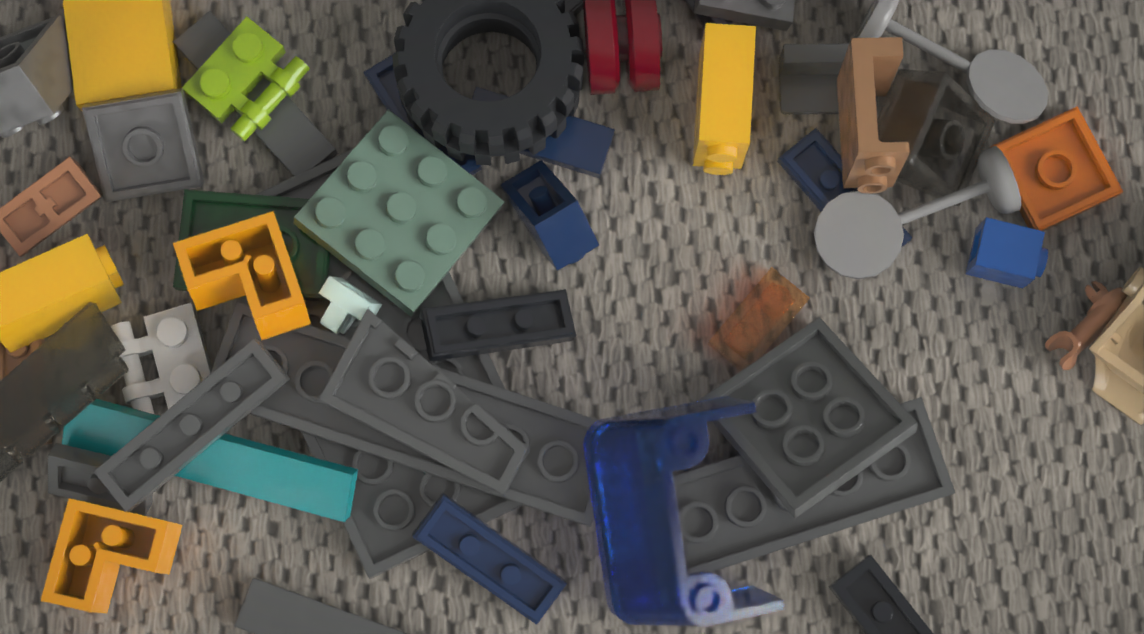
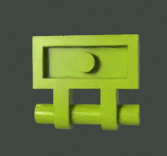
(236, 70)

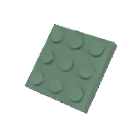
(398, 212)

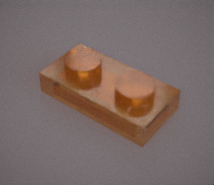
(758, 320)

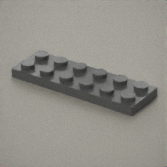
(735, 517)

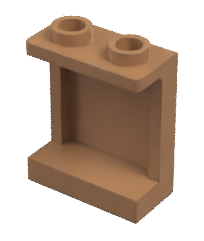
(864, 74)

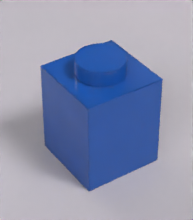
(1007, 253)

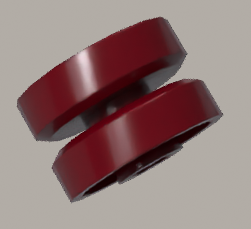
(622, 38)

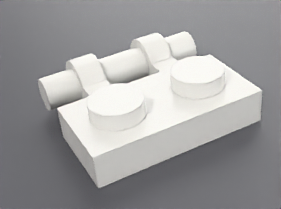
(178, 352)

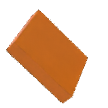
(1059, 170)

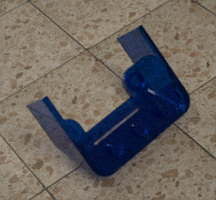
(639, 521)

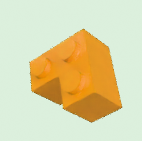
(247, 262)
(93, 547)

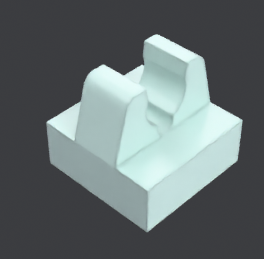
(345, 305)

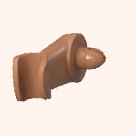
(1103, 308)

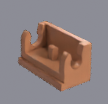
(47, 206)

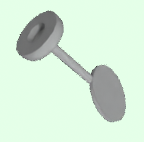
(996, 79)
(864, 233)

